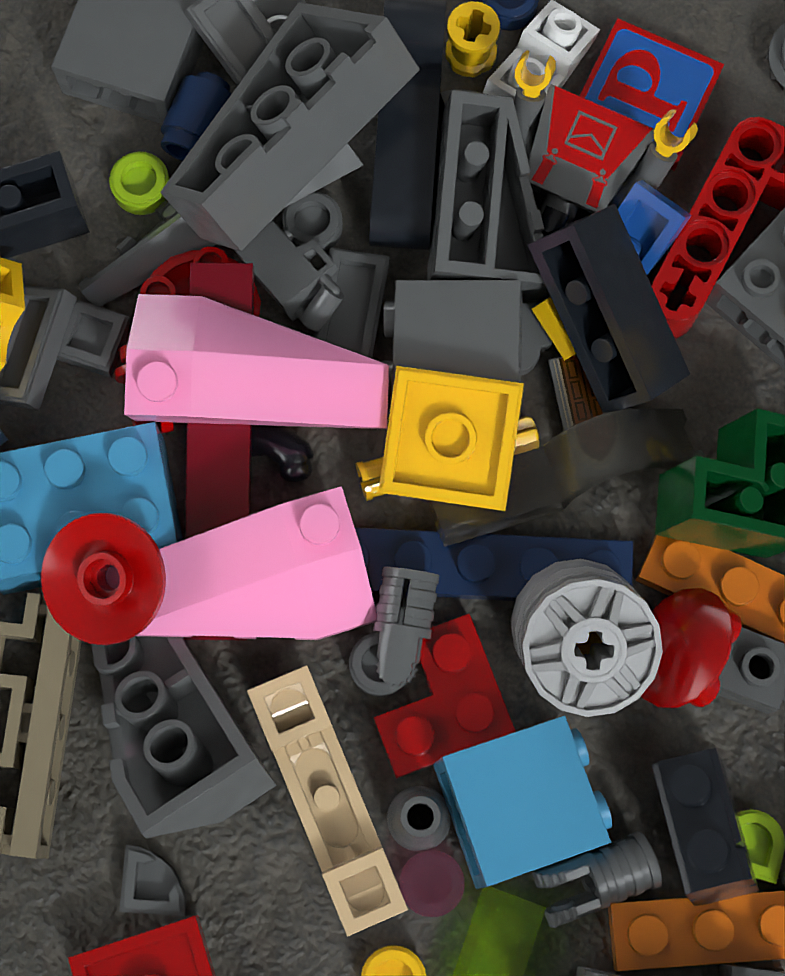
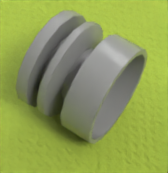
(559, 611)

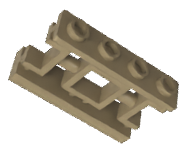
(39, 726)

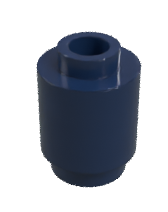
(192, 111)

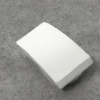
(551, 33)

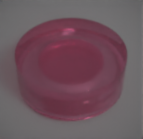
(432, 883)

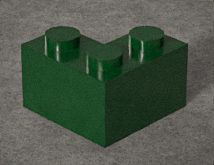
(732, 499)

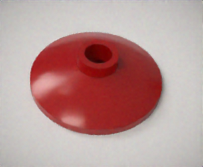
(77, 584)

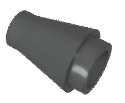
(418, 839)

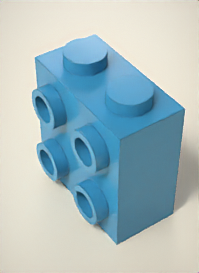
(523, 801)

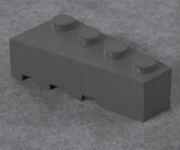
(288, 120)

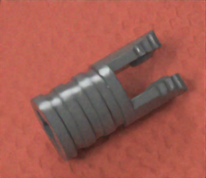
(398, 643)
(607, 875)

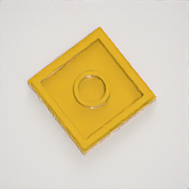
(451, 438)

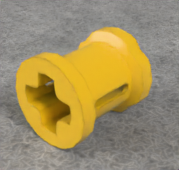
(467, 22)

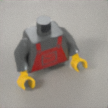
(584, 152)

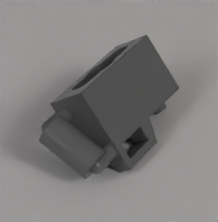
(291, 278)

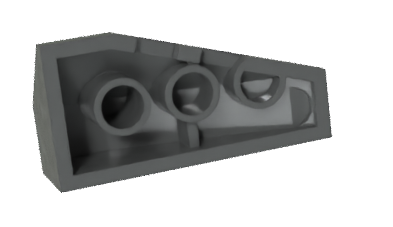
(173, 738)

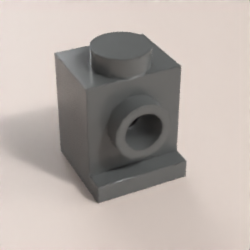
(739, 683)

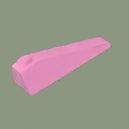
(228, 367)
(268, 576)

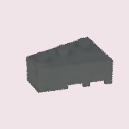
(484, 197)

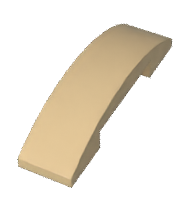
(327, 800)

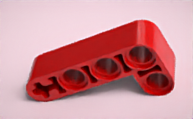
(719, 229)

